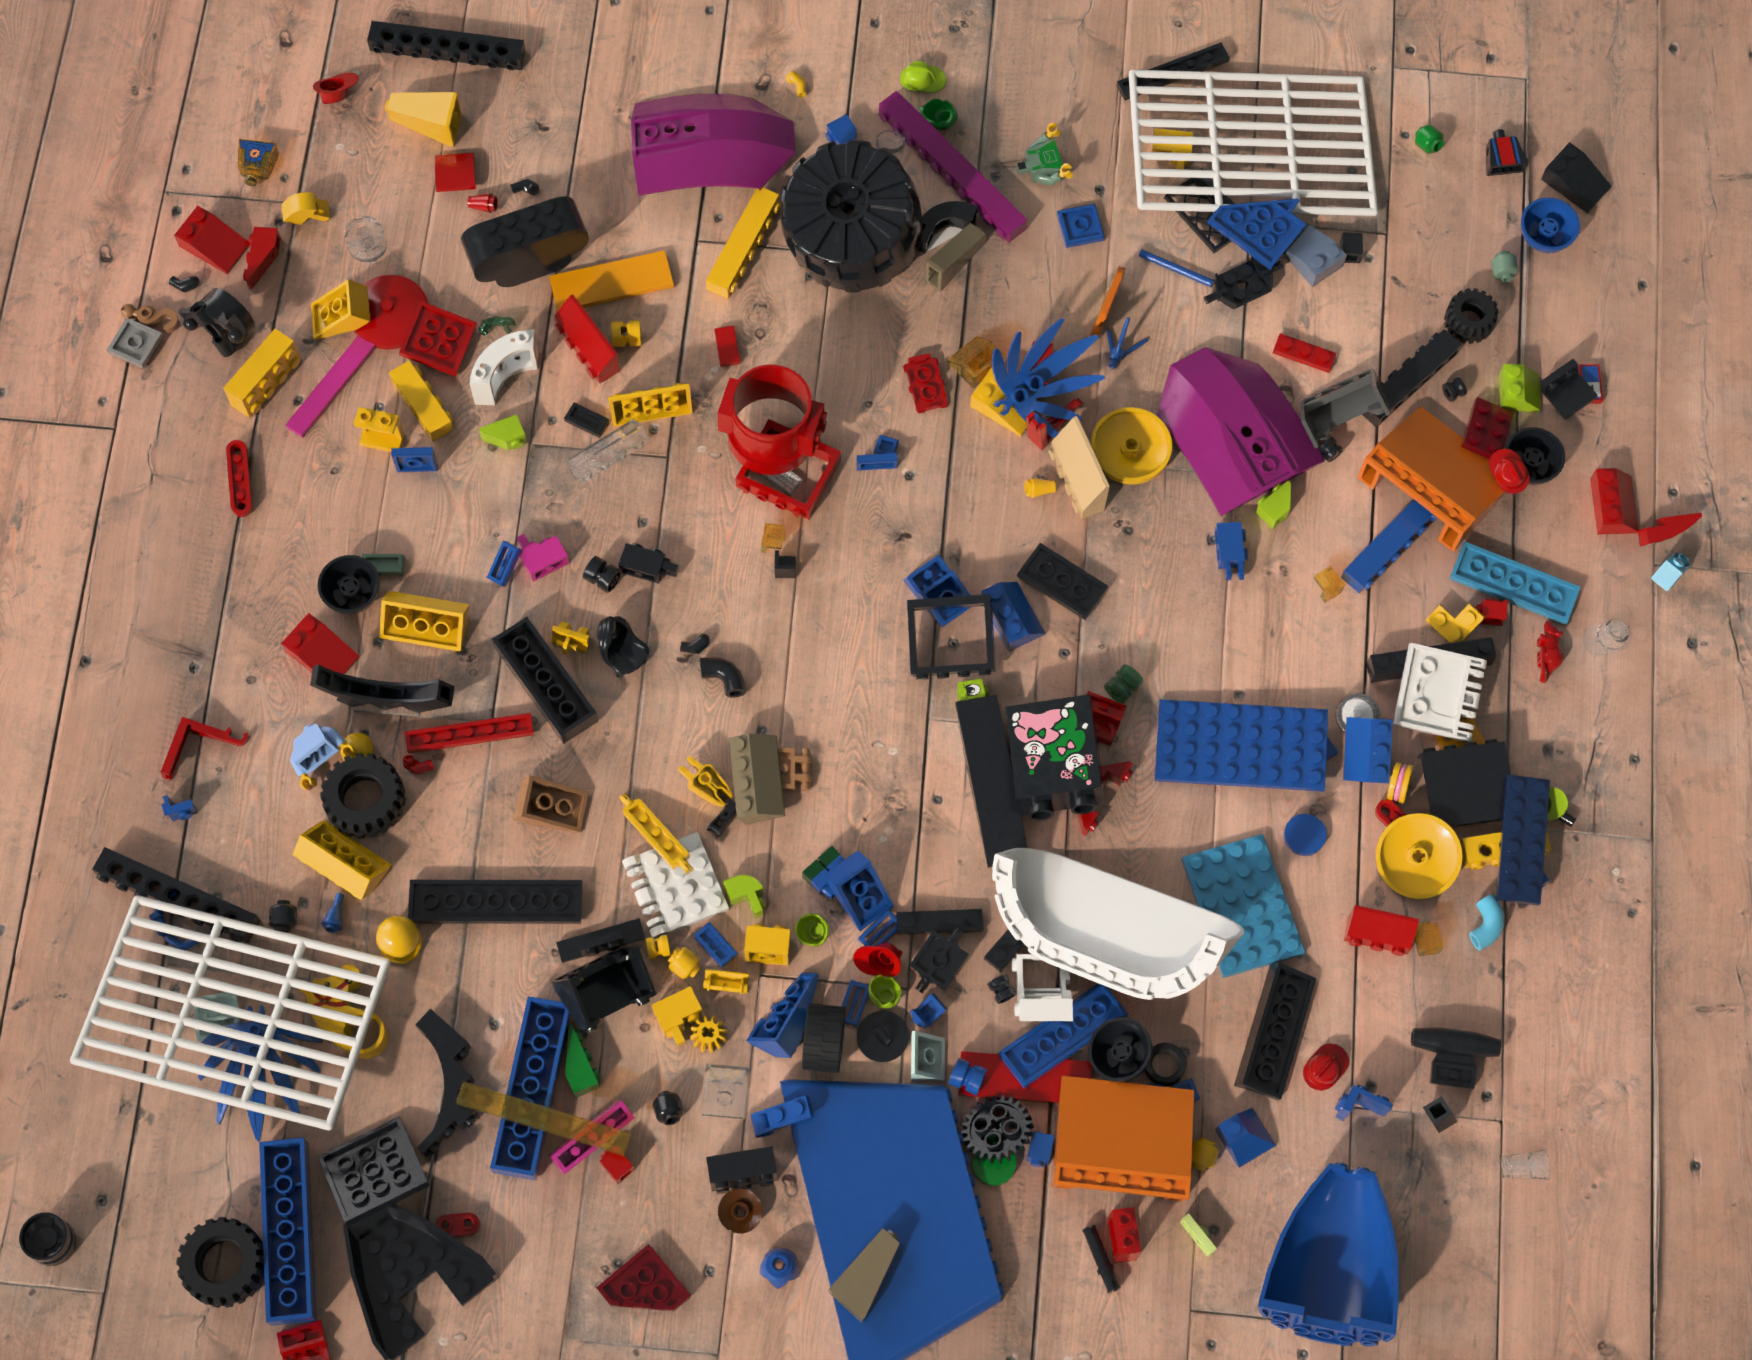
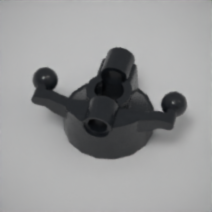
(222, 318)

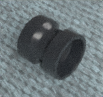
(1002, 989)

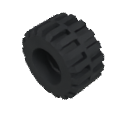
(1477, 303)

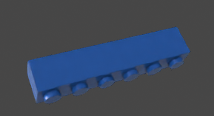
(1387, 546)

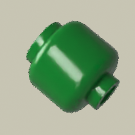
(1429, 139)

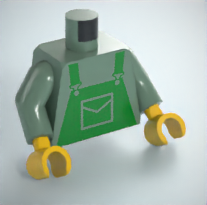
(1044, 160)

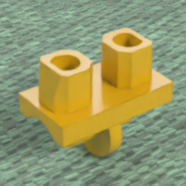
(570, 640)

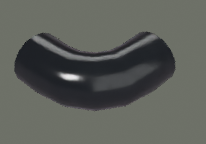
(725, 671)

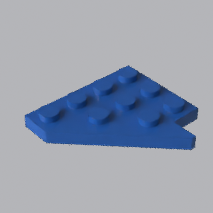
(1259, 227)

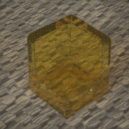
(773, 536)
(1329, 583)

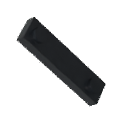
(940, 921)

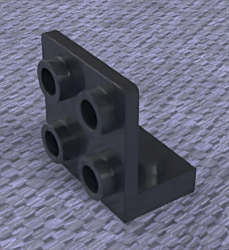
(1567, 390)

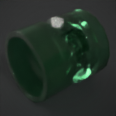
(1122, 685)

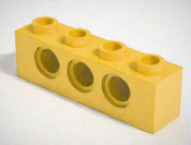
(1475, 860)

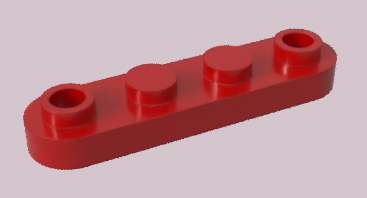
(239, 478)

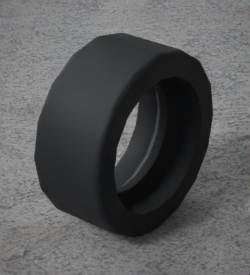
(1181, 1059)

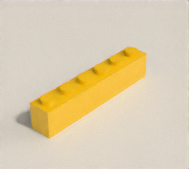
(742, 242)

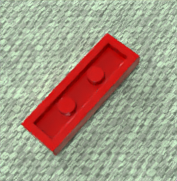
(1304, 353)

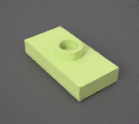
(1198, 1234)

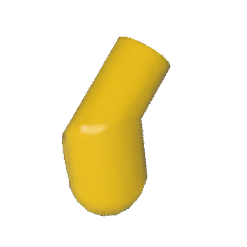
(799, 81)

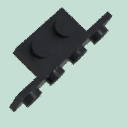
(600, 940)

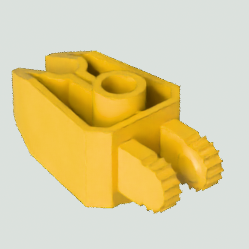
(706, 782)

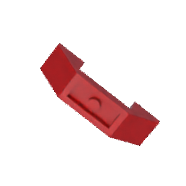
(1116, 773)

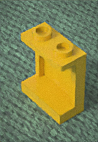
(379, 429)

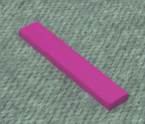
(330, 386)

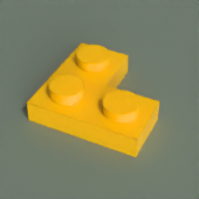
(1456, 628)

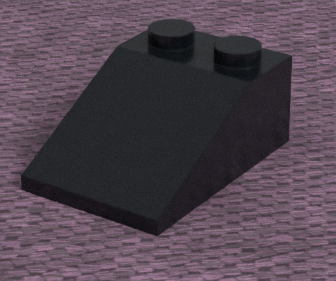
(1576, 178)

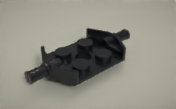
(1253, 273)

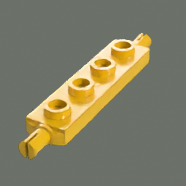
(656, 833)

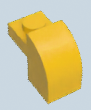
(303, 206)

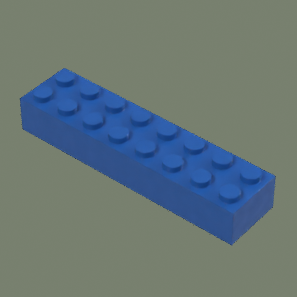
(534, 1080)
(287, 1231)

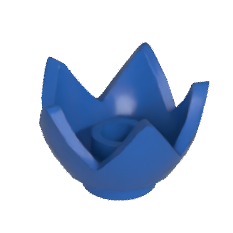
(779, 1277)

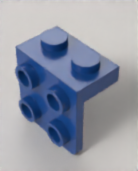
(1361, 1096)

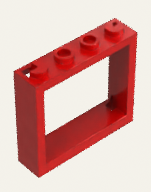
(781, 500)

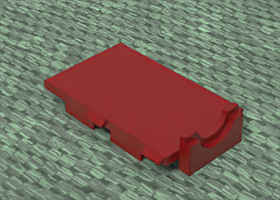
(925, 383)

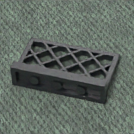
(1201, 182)

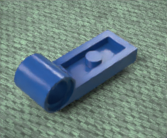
(781, 1116)

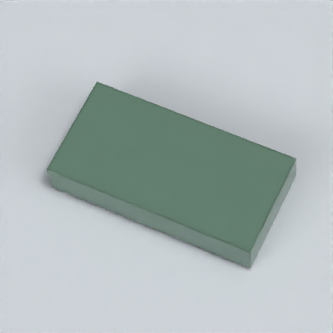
(387, 563)

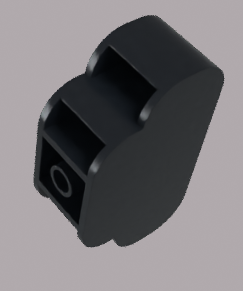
(525, 242)

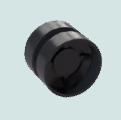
(47, 1239)

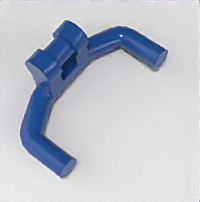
(158, 916)

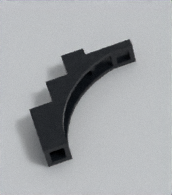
(385, 695)
(450, 1049)

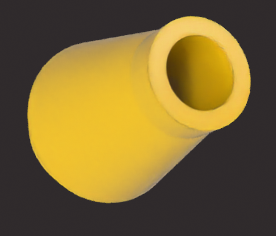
(1039, 487)

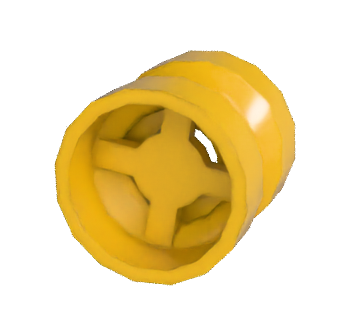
(663, 947)

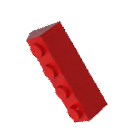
(586, 340)

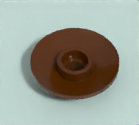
(732, 1202)

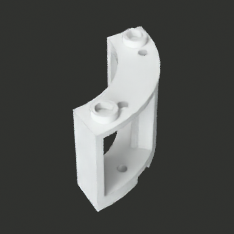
(501, 364)
(1042, 1003)

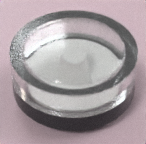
(1356, 706)

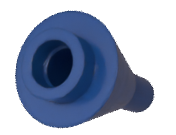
(333, 919)

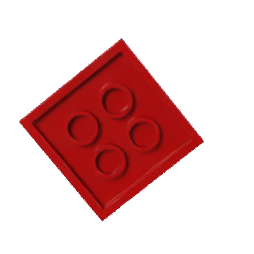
(437, 338)

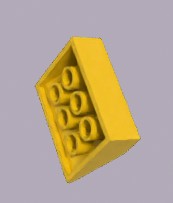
(650, 404)

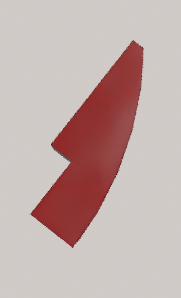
(1667, 528)

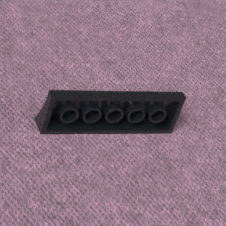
(1275, 1031)

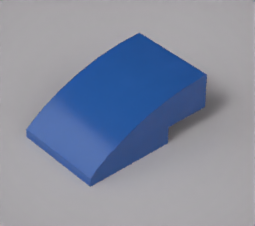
(937, 581)

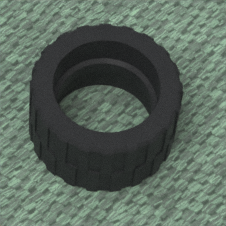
(823, 1038)

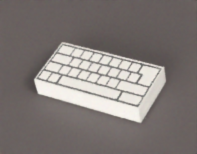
(786, 482)

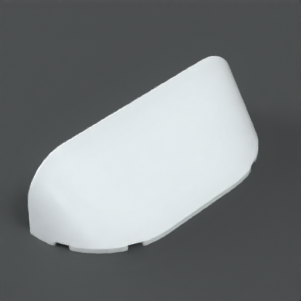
(1108, 925)

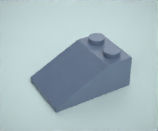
(1315, 255)

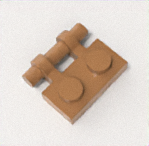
(787, 766)

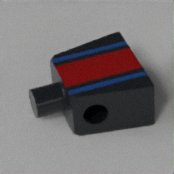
(1504, 155)

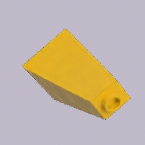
(427, 113)

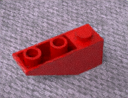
(263, 251)

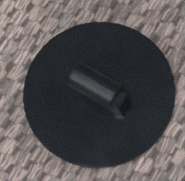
(882, 1036)

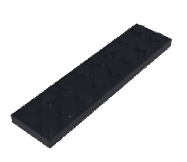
(495, 901)

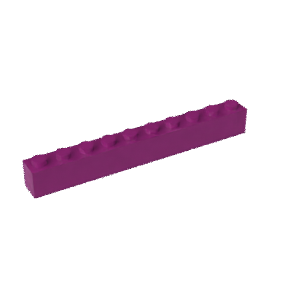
(952, 166)

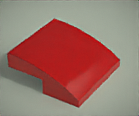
(455, 172)
(1107, 717)
(304, 1342)

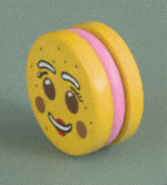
(1400, 782)

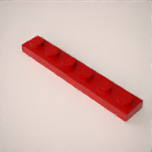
(469, 733)

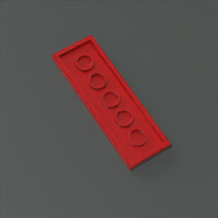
(1001, 1081)

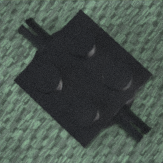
(939, 960)

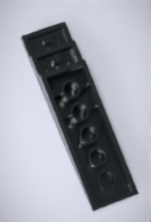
(990, 775)

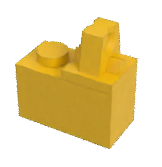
(1173, 148)
(675, 1011)

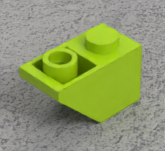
(1275, 507)

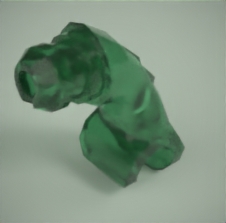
(490, 323)

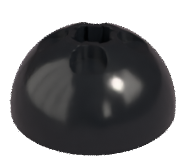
(1542, 450)
(345, 576)
(1111, 1044)

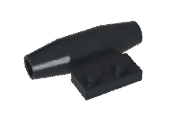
(1455, 1053)

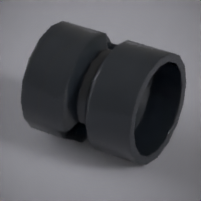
(603, 575)

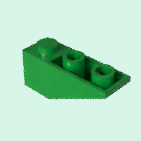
(578, 1069)

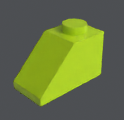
(504, 433)

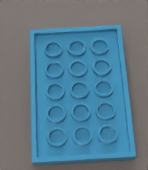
(1245, 887)

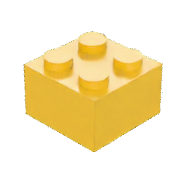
(767, 944)

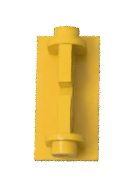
(726, 981)

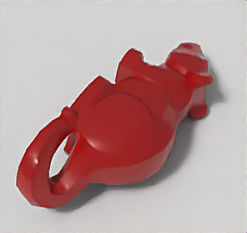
(1551, 654)

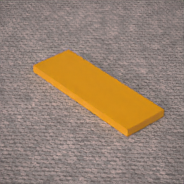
(613, 280)

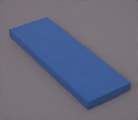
(1056, 1041)

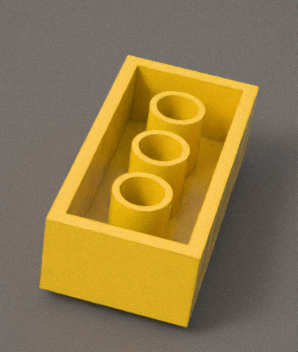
(262, 373)

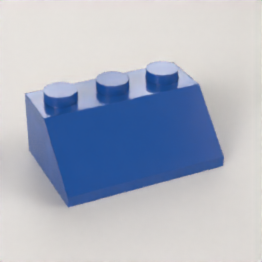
(1013, 615)
(1367, 750)

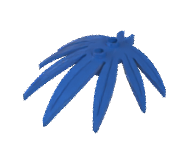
(1026, 385)
(251, 1049)

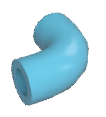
(1492, 923)

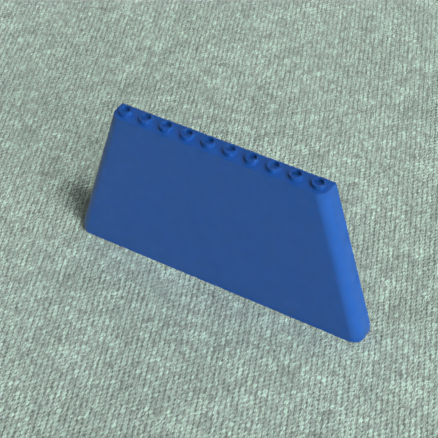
(897, 1165)

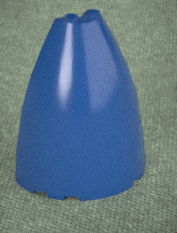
(1336, 1263)

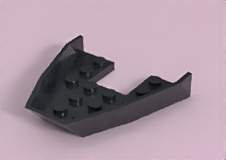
(393, 1256)

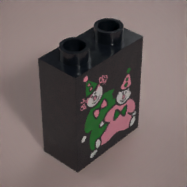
(1055, 757)

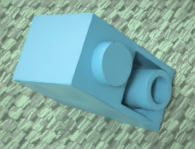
(1671, 571)

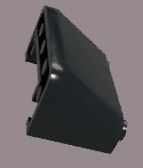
(605, 986)

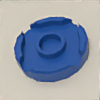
(1305, 834)

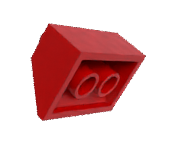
(1613, 502)
(1380, 930)

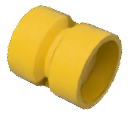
(633, 333)

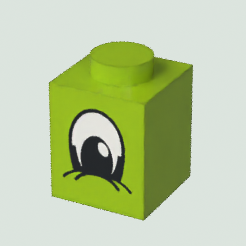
(971, 689)

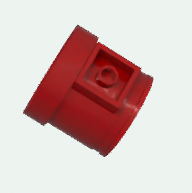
(766, 452)

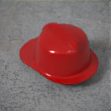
(335, 88)
(1509, 471)
(878, 959)
(1325, 1067)

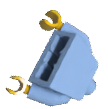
(314, 748)

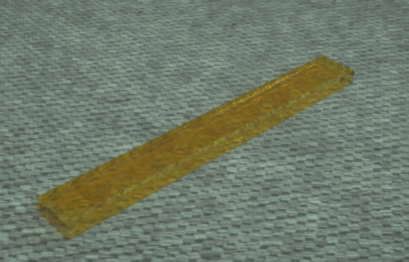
(544, 1118)

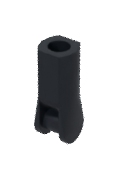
(725, 816)

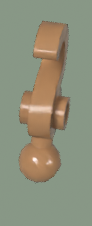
(148, 316)

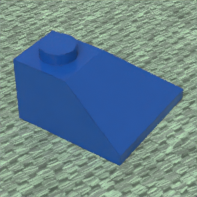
(1245, 1137)

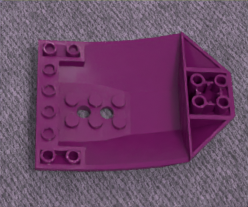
(732, 145)
(1206, 407)

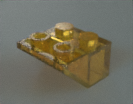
(974, 360)

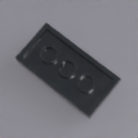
(1062, 581)

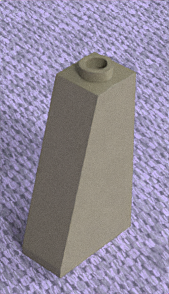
(954, 256)
(863, 1278)

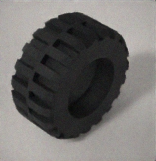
(357, 770)
(197, 1247)

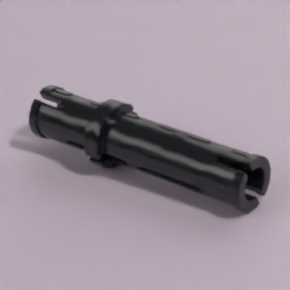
(1105, 1269)

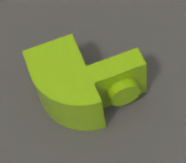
(745, 888)

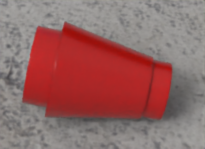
(483, 202)

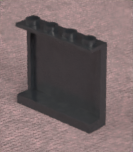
(1466, 782)

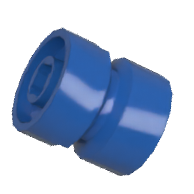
(967, 1076)

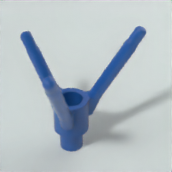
(1117, 353)

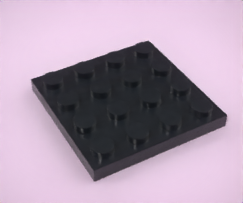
(373, 1171)

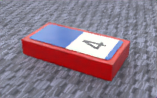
(1592, 376)

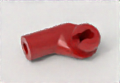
(415, 766)

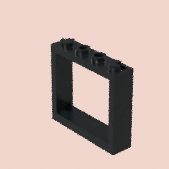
(946, 603)

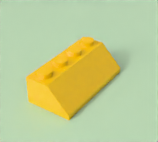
(423, 620)
(341, 859)

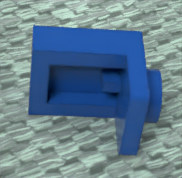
(178, 811)
(928, 1011)

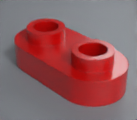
(1394, 811)
(457, 1222)

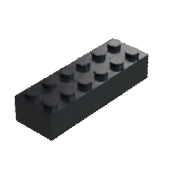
(545, 680)

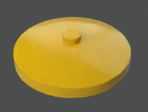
(1131, 445)
(1418, 856)

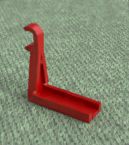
(1038, 434)
(180, 737)

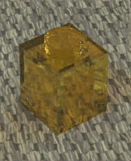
(1428, 939)

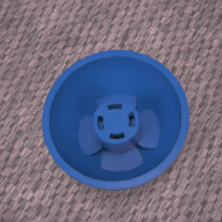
(1549, 225)

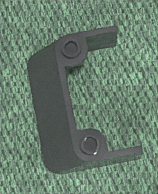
(1341, 403)

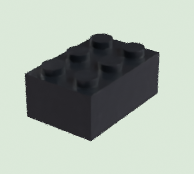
(742, 1169)

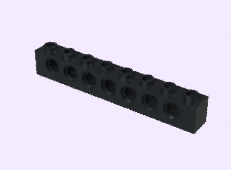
(438, 39)
(110, 861)

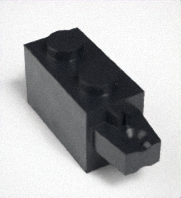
(646, 563)

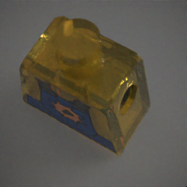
(256, 160)

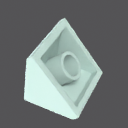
(927, 1057)

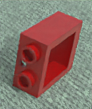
(1124, 1242)

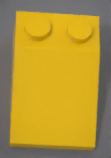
(340, 310)
(985, 397)

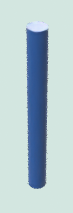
(1176, 268)

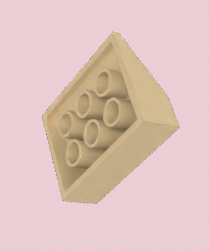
(1079, 469)

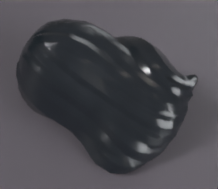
(620, 645)

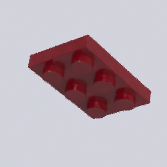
(1486, 428)

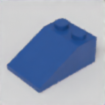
(859, 890)

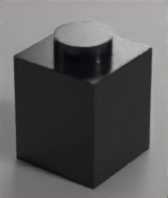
(1440, 1114)

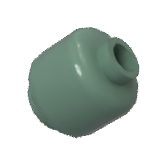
(1505, 266)

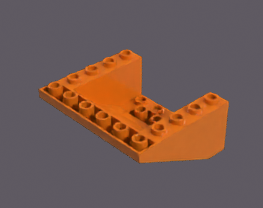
(1438, 473)
(1124, 1138)

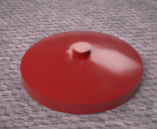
(391, 310)

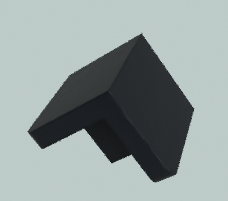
(1352, 246)
(785, 566)

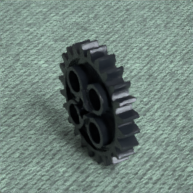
(1008, 1142)

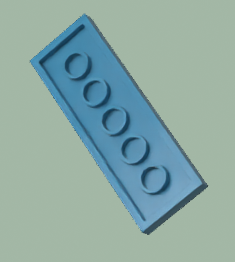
(1515, 583)

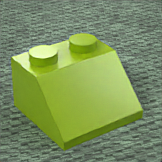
(1519, 388)

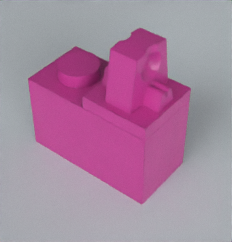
(542, 558)

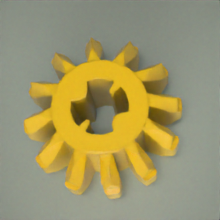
(707, 1042)

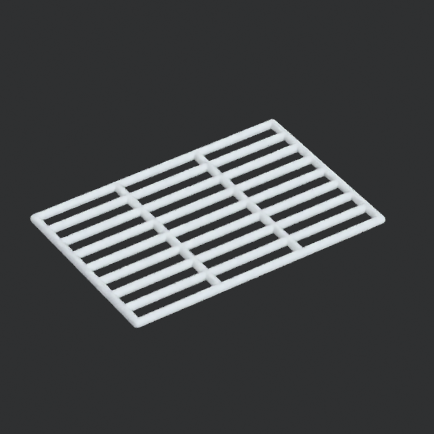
(1214, 140)
(272, 1021)

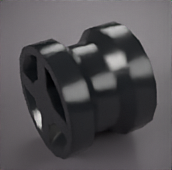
(1454, 389)
(1330, 449)

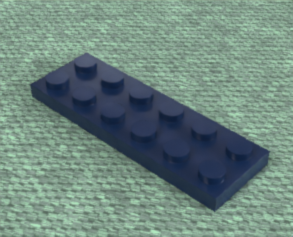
(1523, 840)

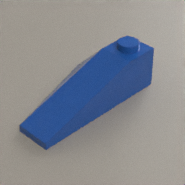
(785, 1025)

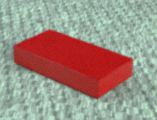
(727, 346)

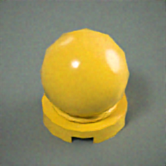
(399, 939)

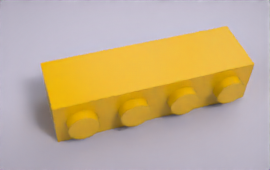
(421, 401)

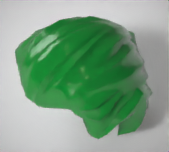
(939, 113)

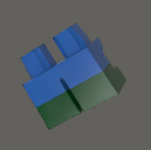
(815, 871)

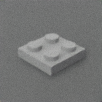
(134, 343)

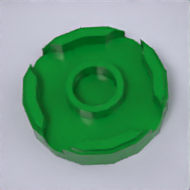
(996, 1173)

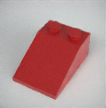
(211, 240)
(315, 644)

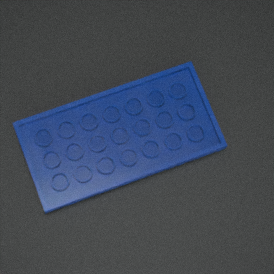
(1241, 745)

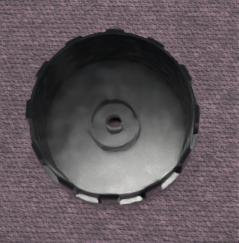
(859, 247)

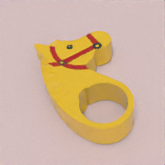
(343, 1006)

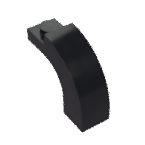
(945, 215)

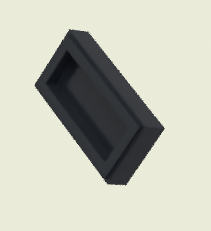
(586, 420)

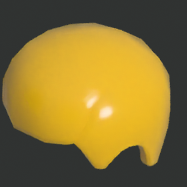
(360, 742)

